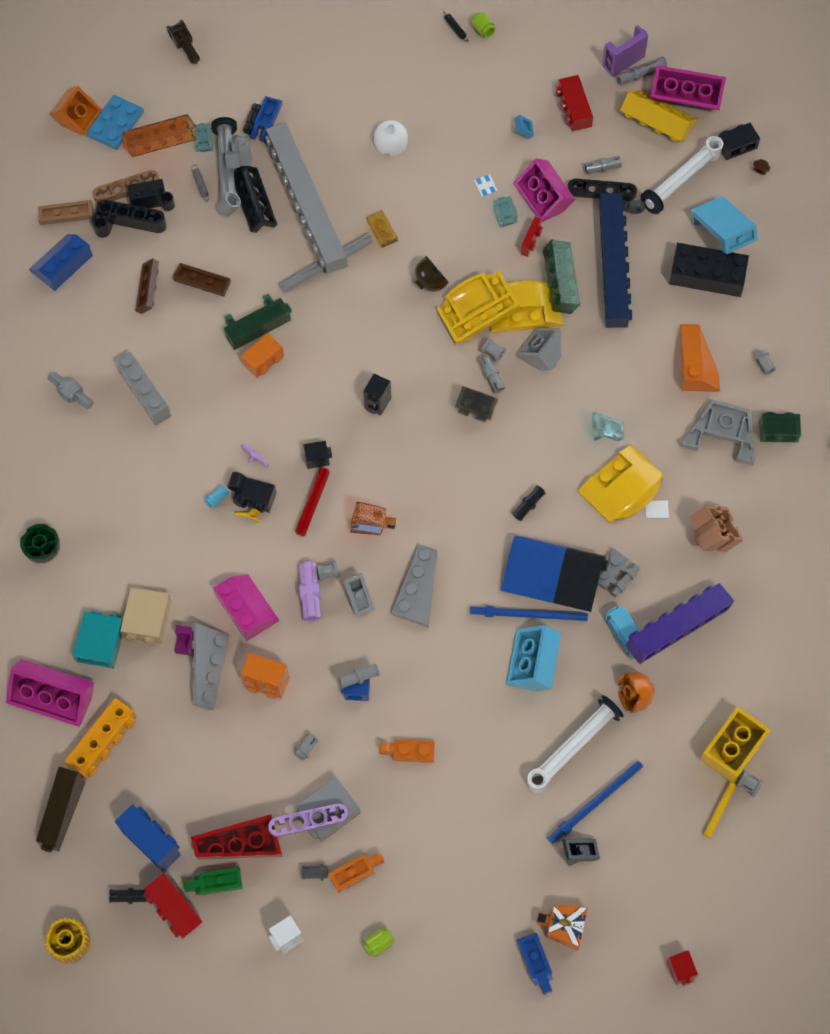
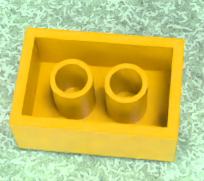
(735, 744)

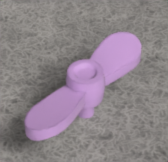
(254, 455)

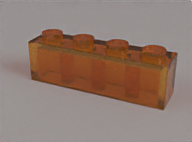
(159, 135)

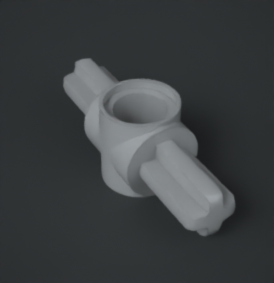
(70, 390)

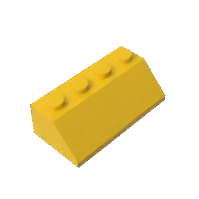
(658, 115)

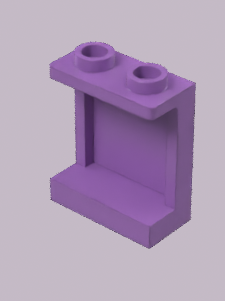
(620, 58)

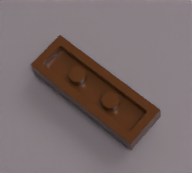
(202, 279)
(147, 286)

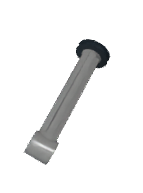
(225, 128)

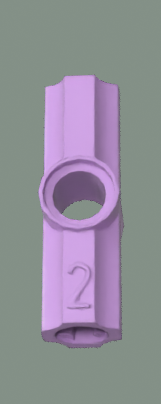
(309, 591)

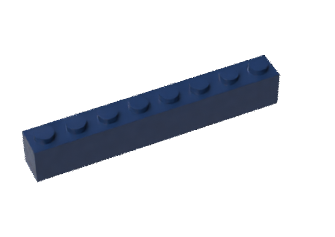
(614, 260)

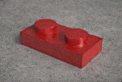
(529, 242)

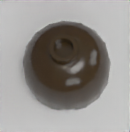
(429, 276)

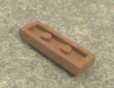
(65, 212)

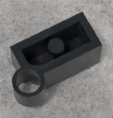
(151, 195)
(251, 492)

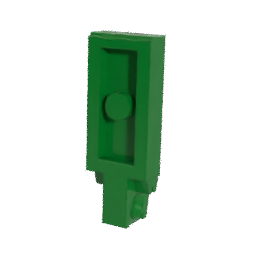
(215, 881)

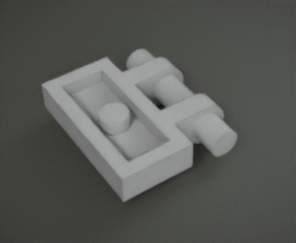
(617, 564)

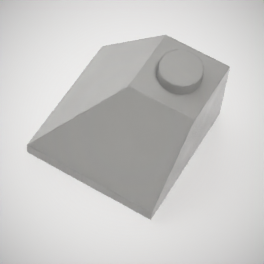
(542, 348)

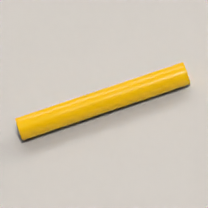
(720, 810)

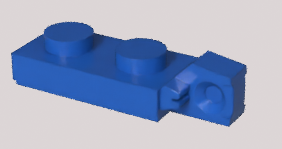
(536, 961)

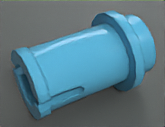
(213, 499)

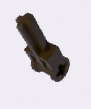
(183, 38)

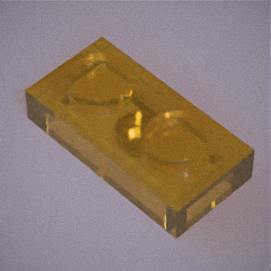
(382, 228)

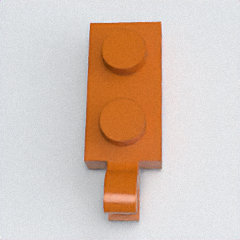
(409, 750)
(355, 871)

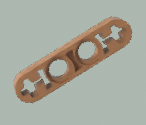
(123, 184)

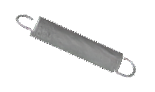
(200, 182)

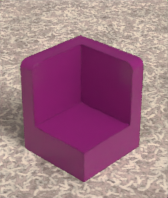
(184, 640)

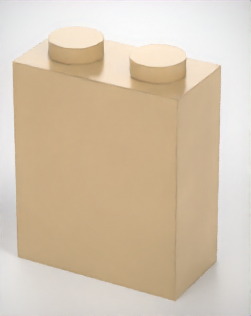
(145, 616)

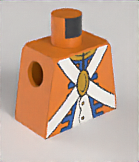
(564, 924)

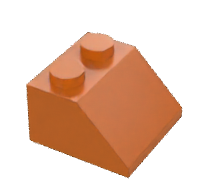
(76, 111)

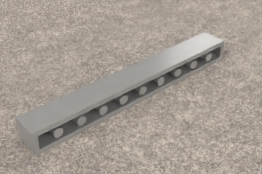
(306, 198)

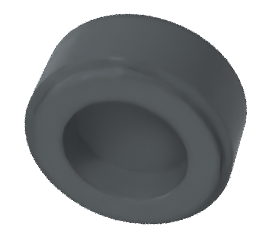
(635, 207)

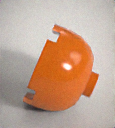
(636, 691)

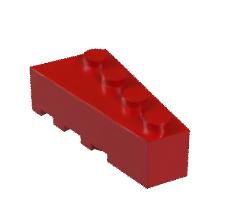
(239, 840)

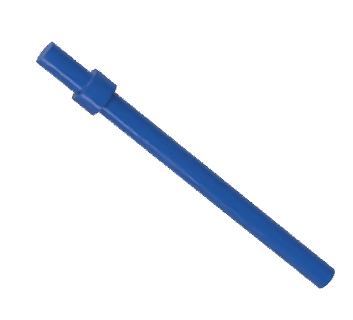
(490, 611)
(566, 827)

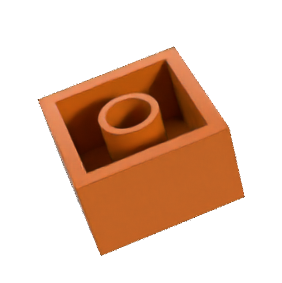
(265, 676)

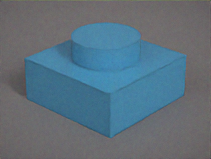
(524, 126)

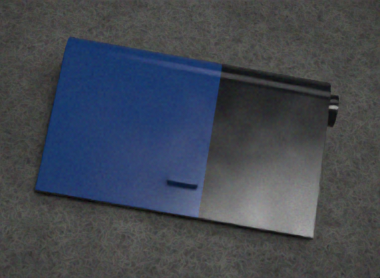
(553, 573)

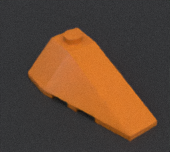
(697, 363)

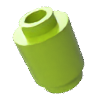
(483, 24)
(378, 942)

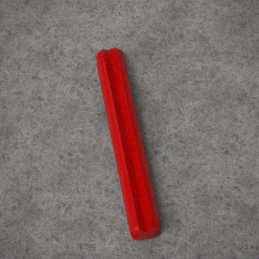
(312, 501)

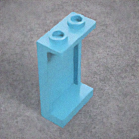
(725, 224)

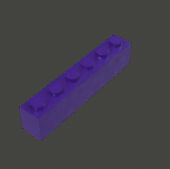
(679, 623)

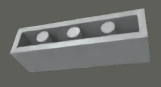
(142, 388)

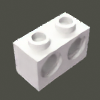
(285, 935)

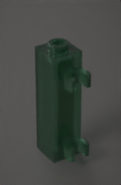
(257, 323)

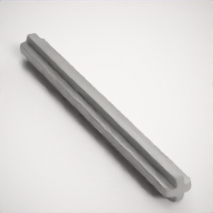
(315, 268)

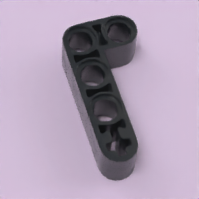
(151, 219)

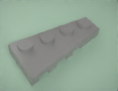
(416, 593)
(208, 662)

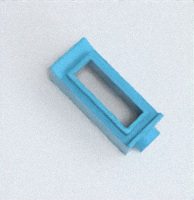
(621, 625)

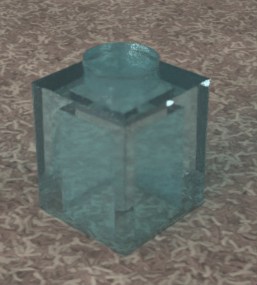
(204, 138)
(505, 211)

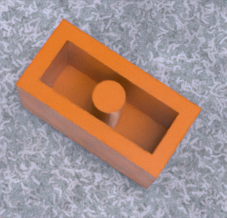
(262, 355)

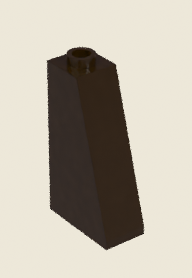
(60, 809)

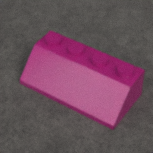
(688, 87)
(49, 692)

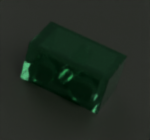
(780, 427)

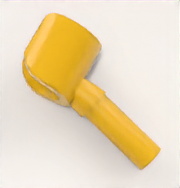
(252, 515)

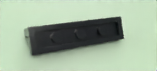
(249, 198)

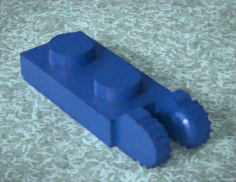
(266, 116)

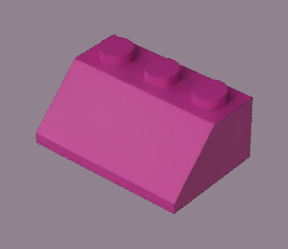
(544, 190)
(245, 605)

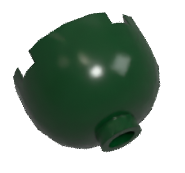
(40, 543)

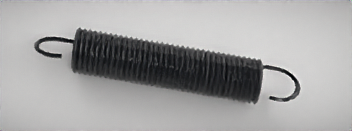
(455, 26)

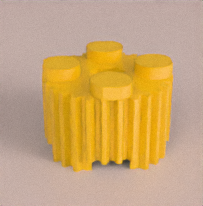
(75, 948)

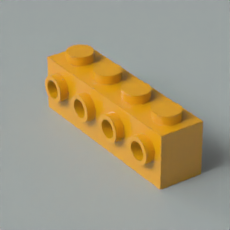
(101, 738)

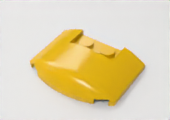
(477, 305)
(534, 308)
(623, 485)

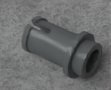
(315, 872)

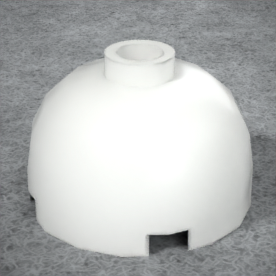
(390, 138)

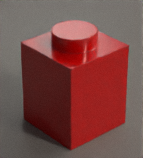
(682, 968)

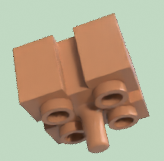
(715, 529)

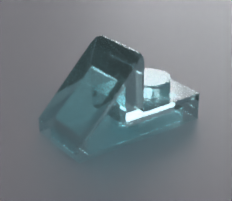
(606, 427)

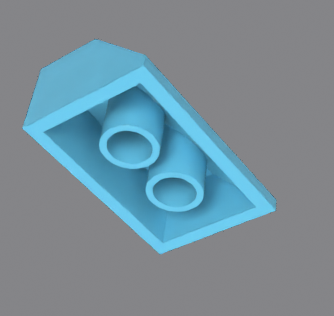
(534, 658)

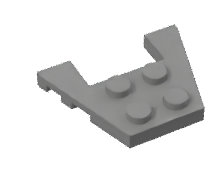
(725, 423)

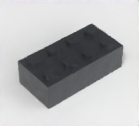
(709, 269)

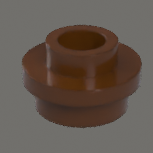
(761, 166)

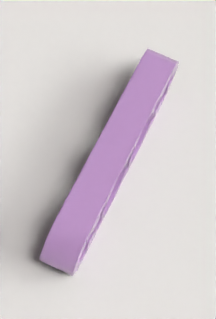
(307, 815)

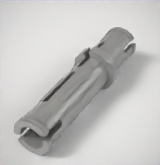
(637, 72)

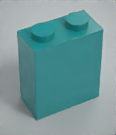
(98, 639)

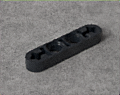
(602, 187)

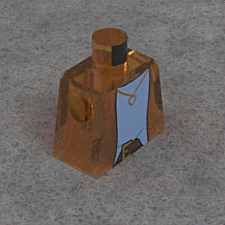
(370, 519)

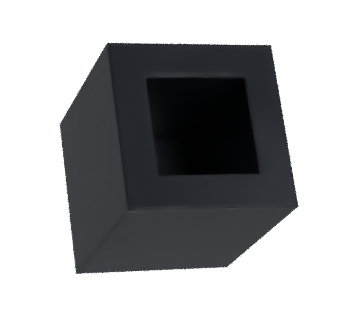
(317, 454)

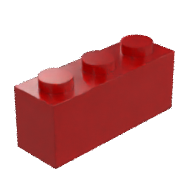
(574, 103)
(172, 906)

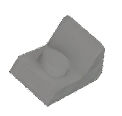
(358, 594)

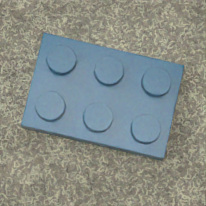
(114, 119)

